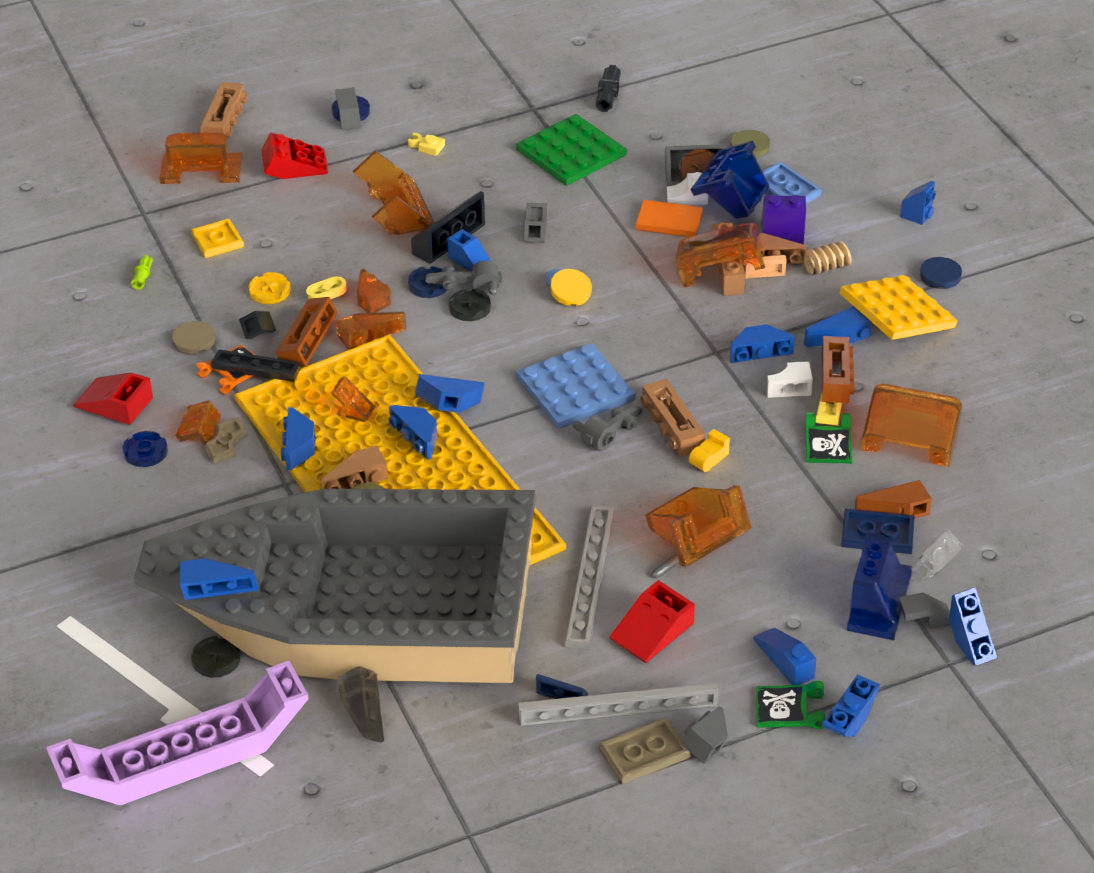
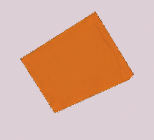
(669, 218)

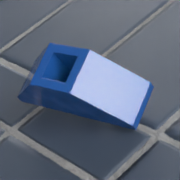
(761, 343)
(449, 393)
(416, 427)
(298, 438)
(971, 627)
(852, 707)

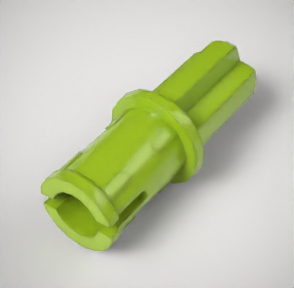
(142, 272)

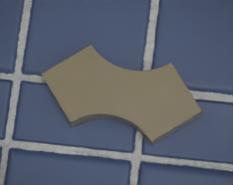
(223, 444)

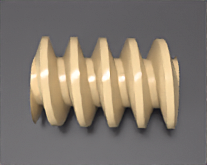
(827, 257)

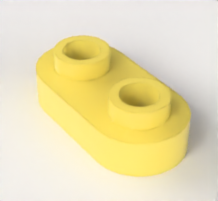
(329, 287)

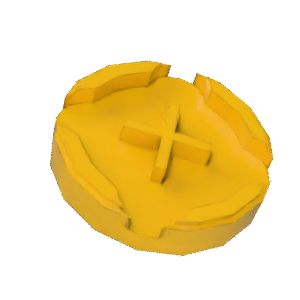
(571, 287)
(269, 288)

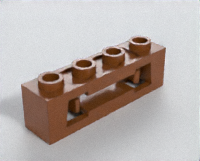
(307, 330)
(839, 386)

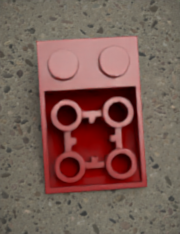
(292, 158)
(117, 396)
(654, 621)

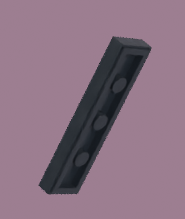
(256, 365)

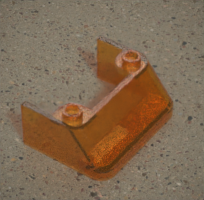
(402, 201)

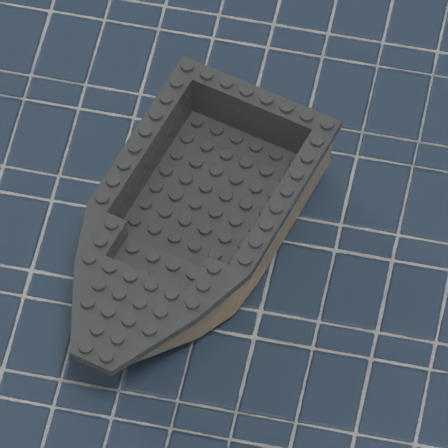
(365, 580)

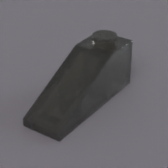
(361, 699)

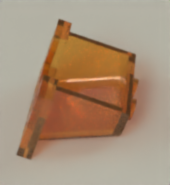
(199, 153)
(700, 521)

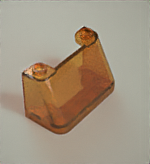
(719, 246)
(913, 420)

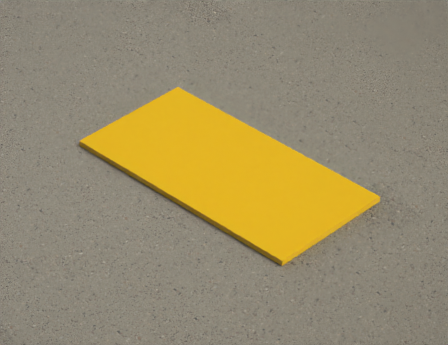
(386, 379)

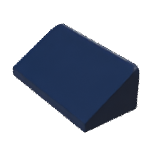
(557, 689)

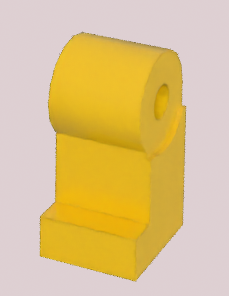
(710, 451)

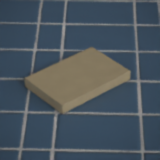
(644, 750)

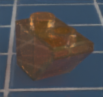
(372, 293)

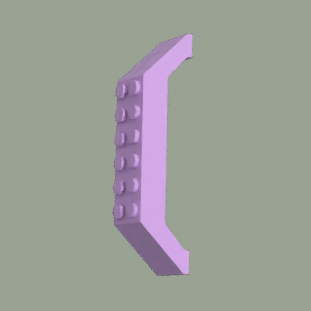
(184, 747)

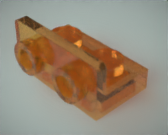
(199, 421)

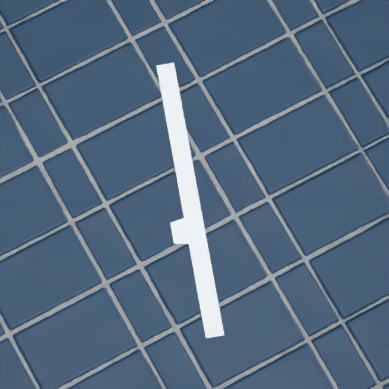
(178, 706)

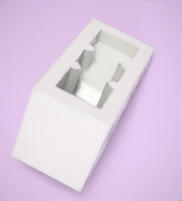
(682, 194)
(793, 381)

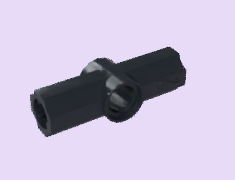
(608, 88)

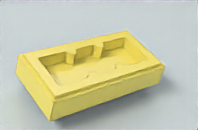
(828, 412)

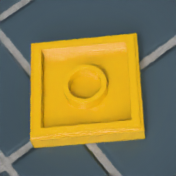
(217, 238)

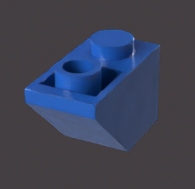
(918, 203)
(466, 250)

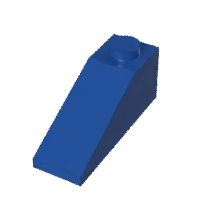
(847, 323)
(212, 578)
(788, 655)

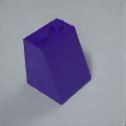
(784, 217)

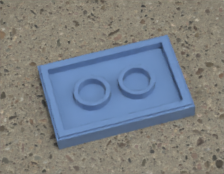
(787, 182)

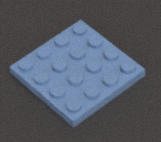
(575, 385)

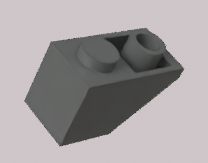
(706, 736)

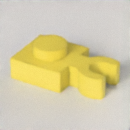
(429, 144)

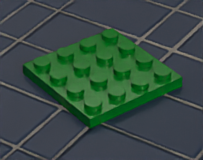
(571, 149)

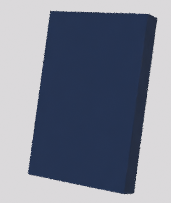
(896, 527)

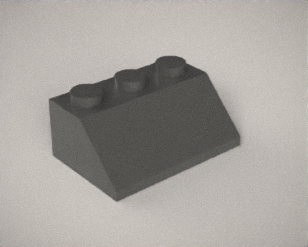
(675, 155)

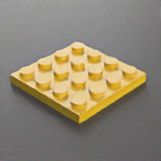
(898, 307)

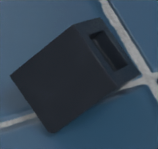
(257, 323)

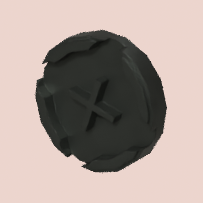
(469, 305)
(215, 657)

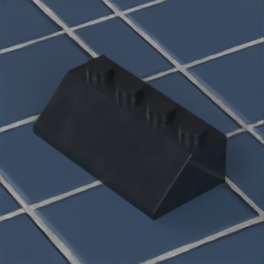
(433, 240)

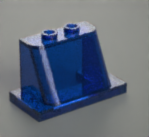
(733, 180)
(877, 589)

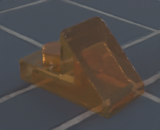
(354, 402)

